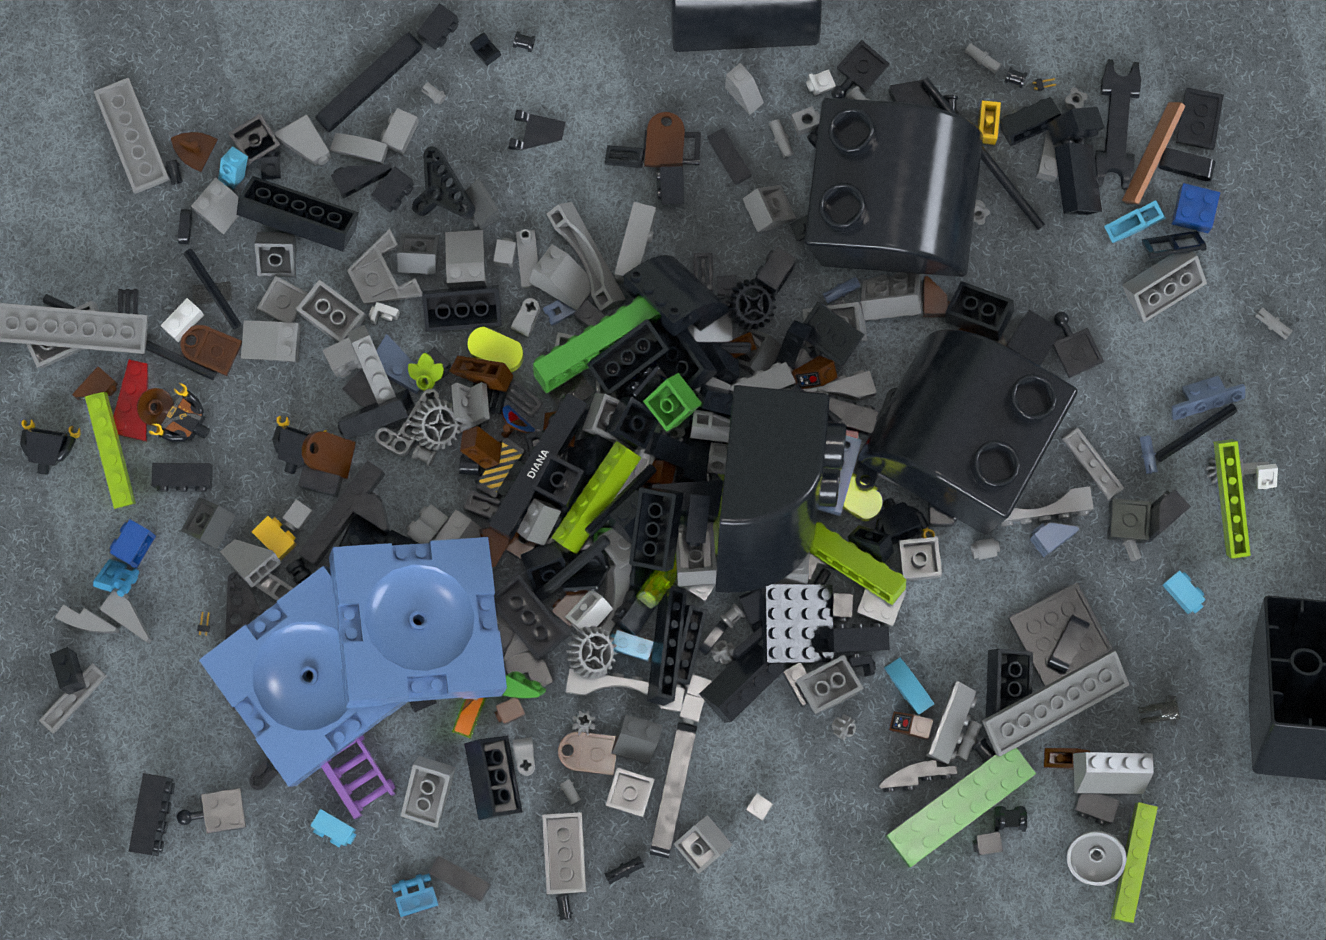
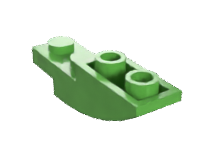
(521, 687)

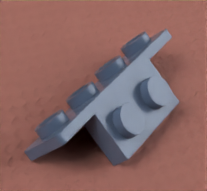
(1205, 396)

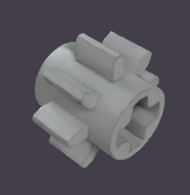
(723, 652)
(580, 719)
(843, 726)

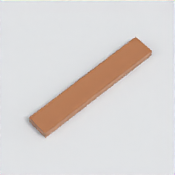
(1153, 153)

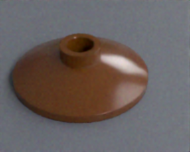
(163, 404)

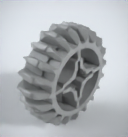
(437, 439)
(601, 652)

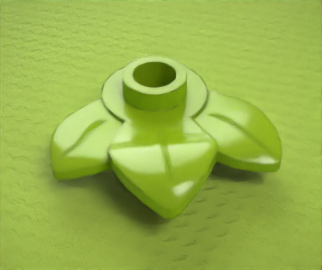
(425, 369)

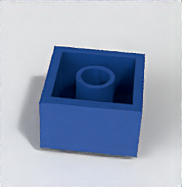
(1195, 208)
(132, 543)

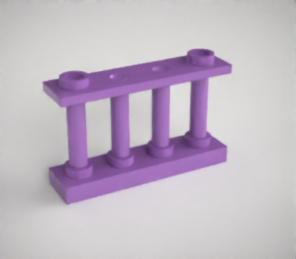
(345, 791)

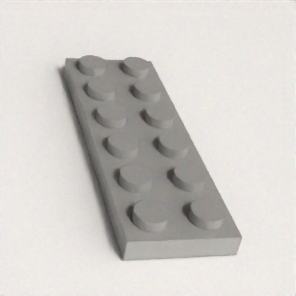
(131, 135)

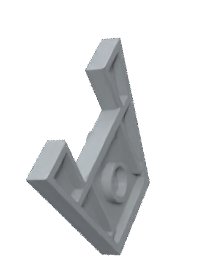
(374, 278)

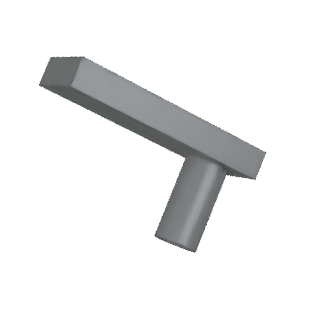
(527, 255)

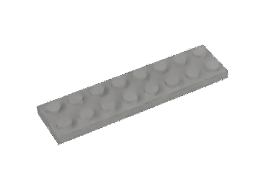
(73, 328)
(1055, 702)

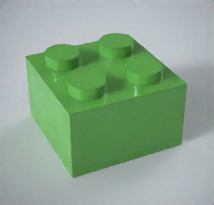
(672, 402)

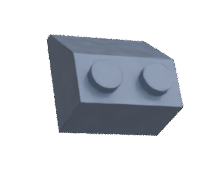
(1051, 536)

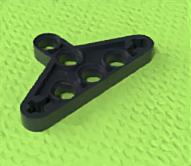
(437, 181)
(245, 609)

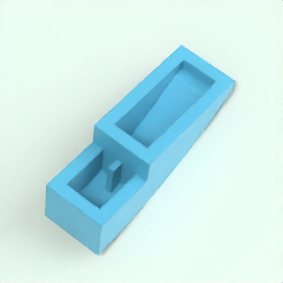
(1135, 221)
(909, 686)

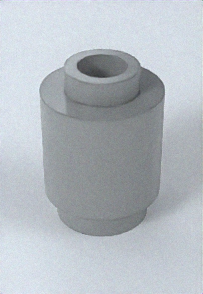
(985, 548)

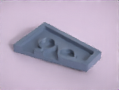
(396, 364)

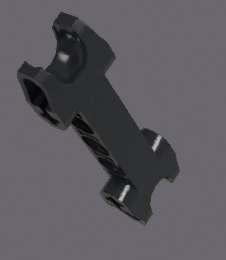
(1120, 91)

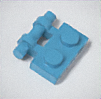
(110, 577)
(418, 900)

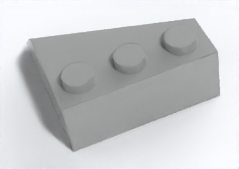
(892, 296)

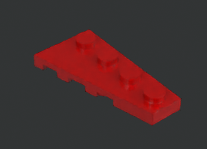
(126, 415)

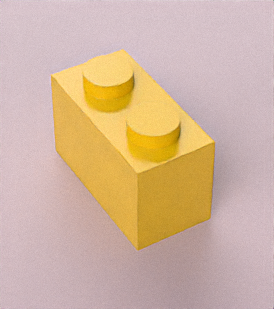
(989, 121)
(274, 537)

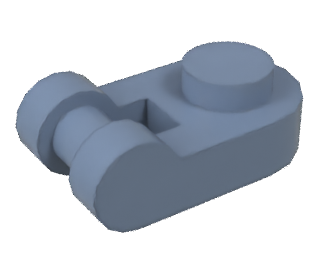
(566, 311)

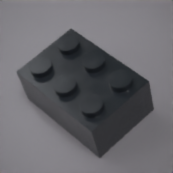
(979, 311)

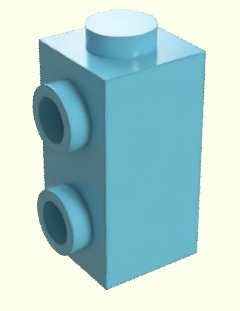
(232, 168)
(1184, 592)
(632, 645)
(334, 828)

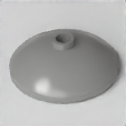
(1093, 867)

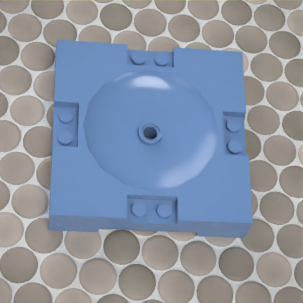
(392, 658)
(265, 680)

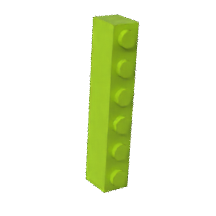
(110, 450)
(596, 496)
(1232, 498)
(857, 564)
(1136, 853)

